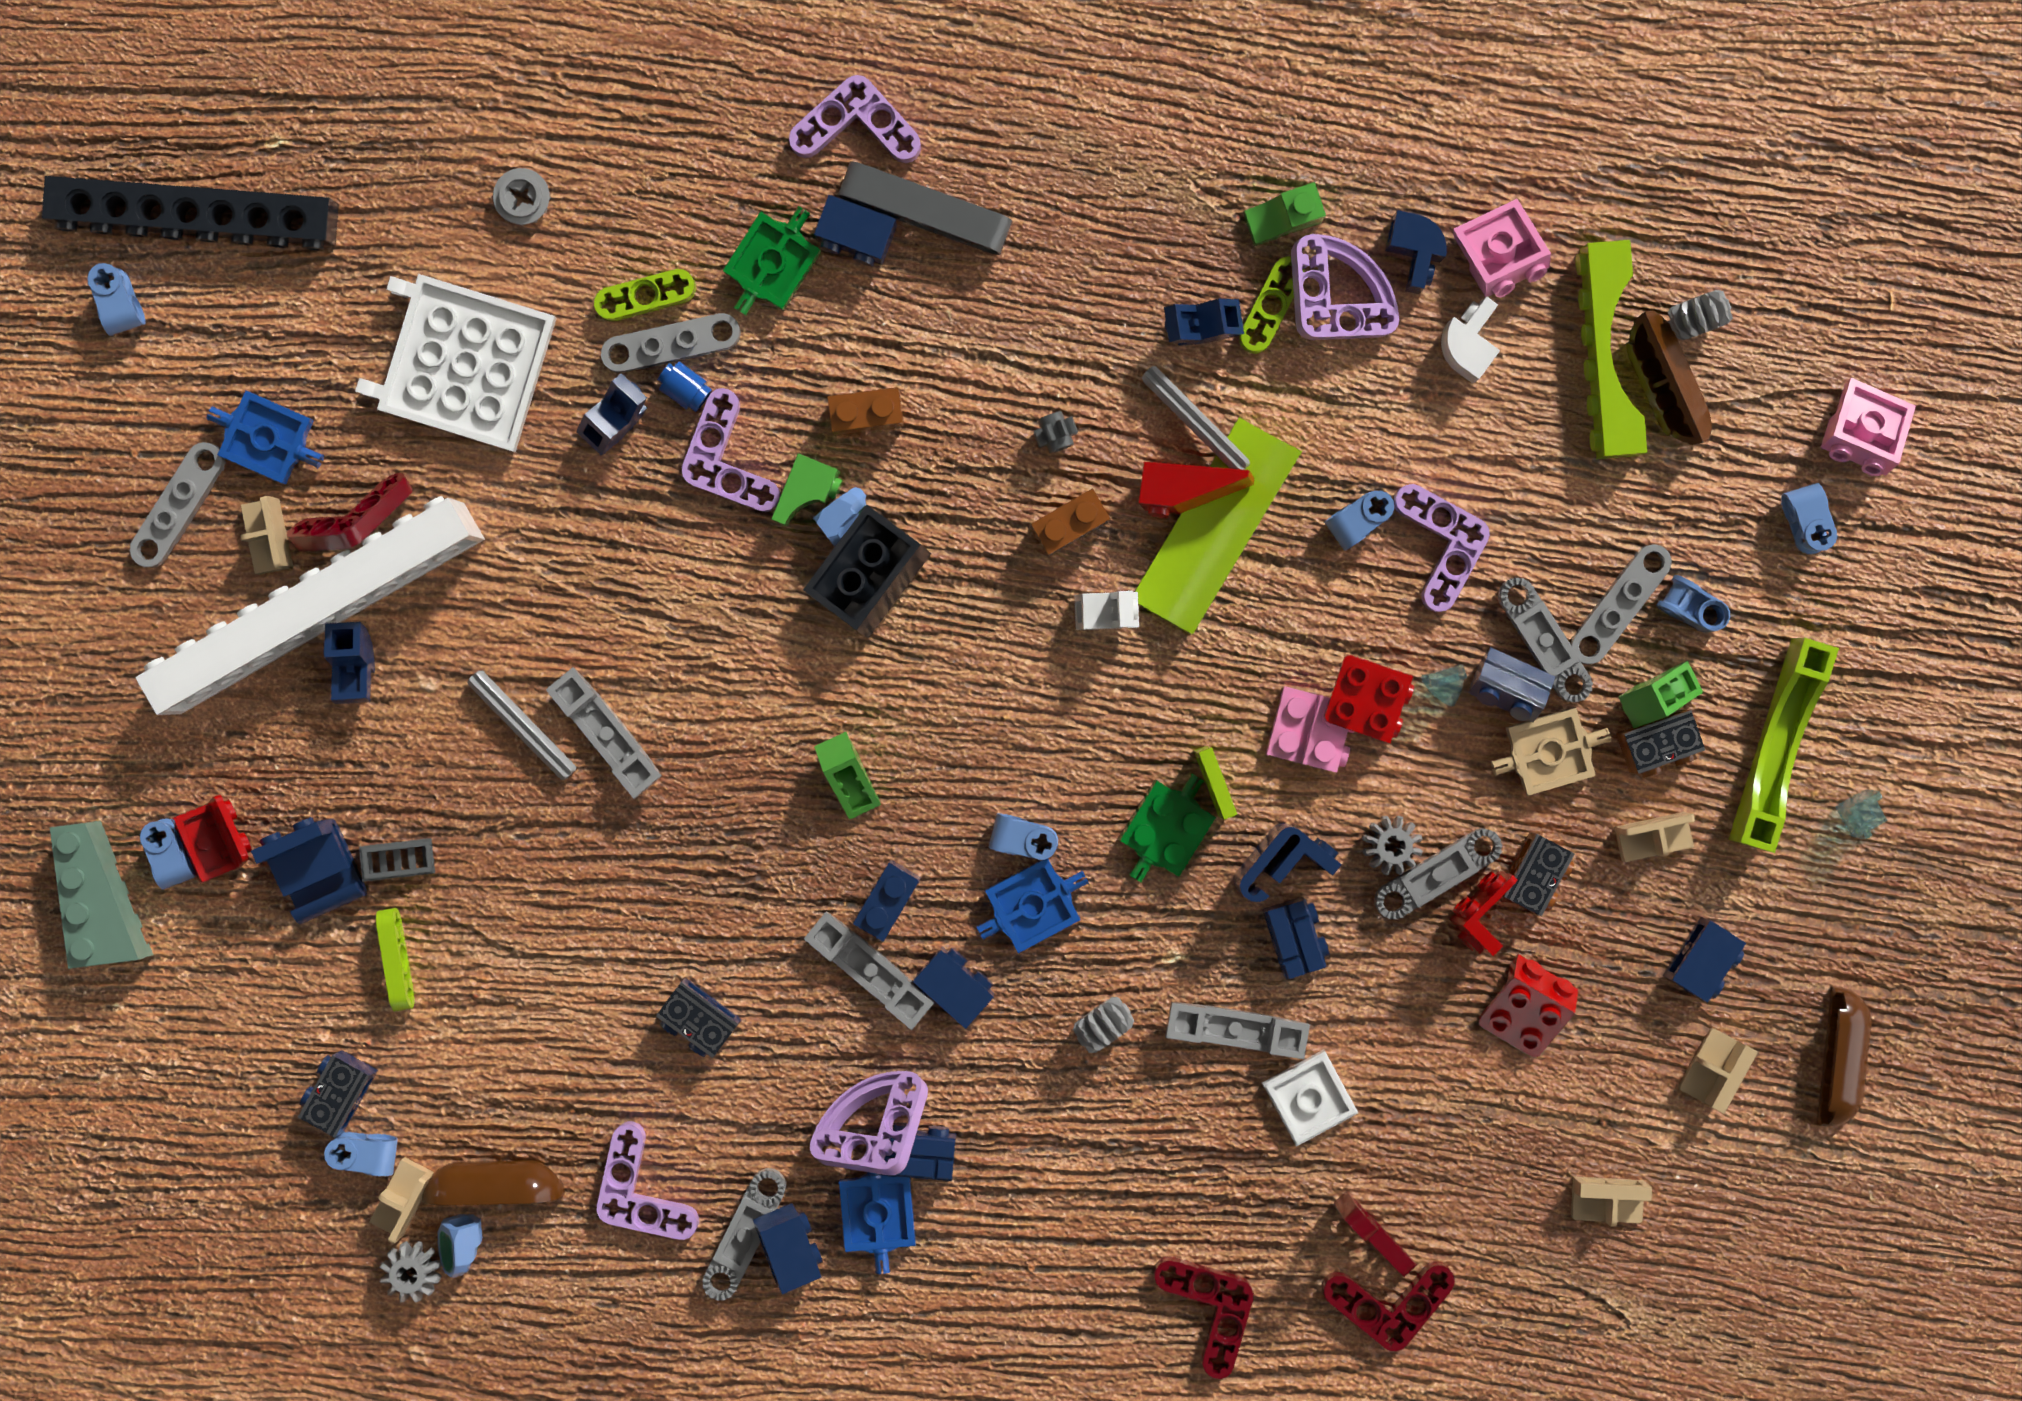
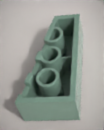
(94, 899)

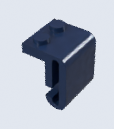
(1297, 846)
(312, 868)

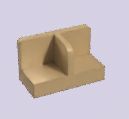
(266, 535)
(1654, 836)
(1717, 1070)
(401, 1199)
(1609, 1199)

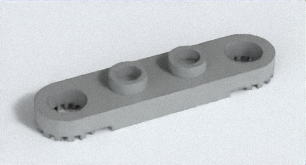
(670, 343)
(177, 505)
(1621, 603)
(1545, 639)
(1438, 873)
(741, 1236)

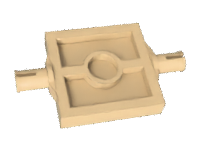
(1550, 751)

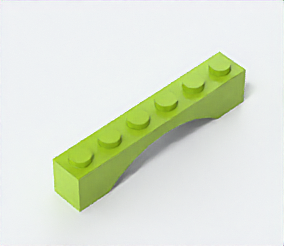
(1617, 422)
(1795, 697)

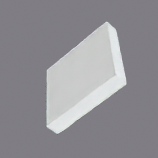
(1310, 1097)

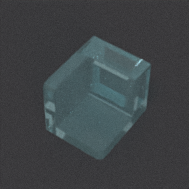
(1862, 813)

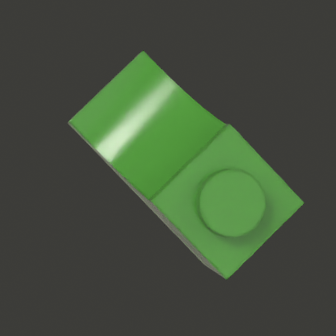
(1285, 214)
(807, 484)
(1660, 695)
(847, 775)

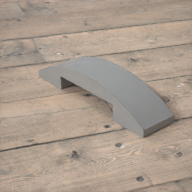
(605, 732)
(870, 969)
(1237, 1029)

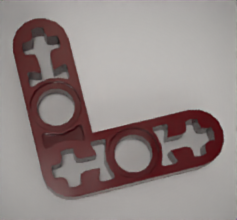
(352, 529)
(1371, 1230)
(1224, 1307)
(1388, 1317)

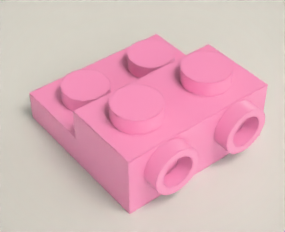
(1503, 249)
(1868, 428)
(1304, 734)

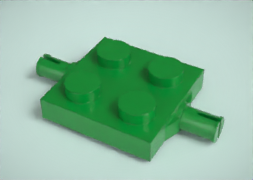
(772, 261)
(1167, 828)

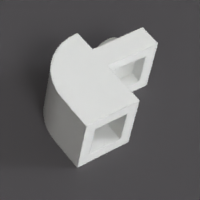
(1463, 347)
(1107, 610)

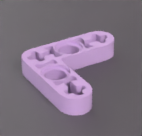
(863, 111)
(712, 457)
(1456, 546)
(625, 1193)

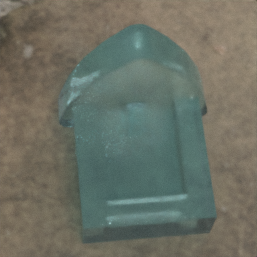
(1445, 683)

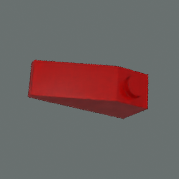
(1183, 487)

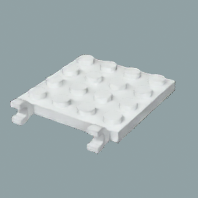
(463, 362)

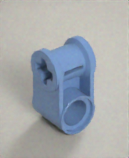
(115, 305)
(1809, 514)
(1356, 522)
(1687, 603)
(1016, 836)
(167, 856)
(369, 1153)

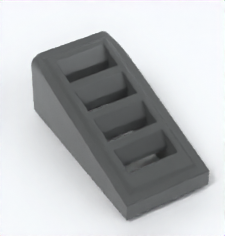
(366, 859)

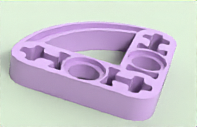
(1321, 304)
(876, 1146)

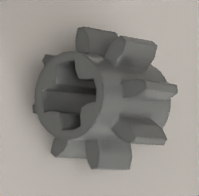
(1055, 432)

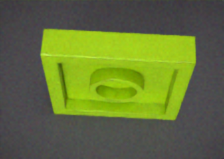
(1215, 782)

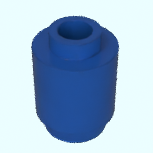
(684, 386)

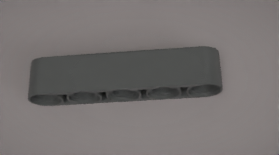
(925, 208)

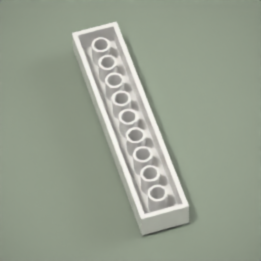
(301, 612)

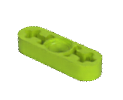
(632, 286)
(1251, 324)
(395, 959)

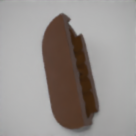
(1668, 379)
(1844, 1058)
(493, 1183)

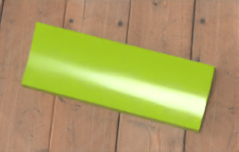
(1213, 535)

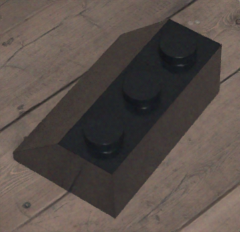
(867, 571)

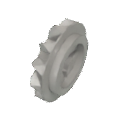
(519, 180)

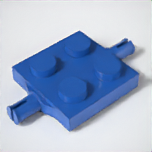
(265, 437)
(1032, 905)
(877, 1215)

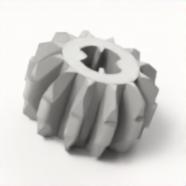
(1700, 314)
(1397, 833)
(1103, 1025)
(401, 1261)

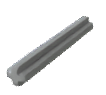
(1195, 419)
(521, 725)

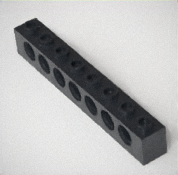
(65, 195)

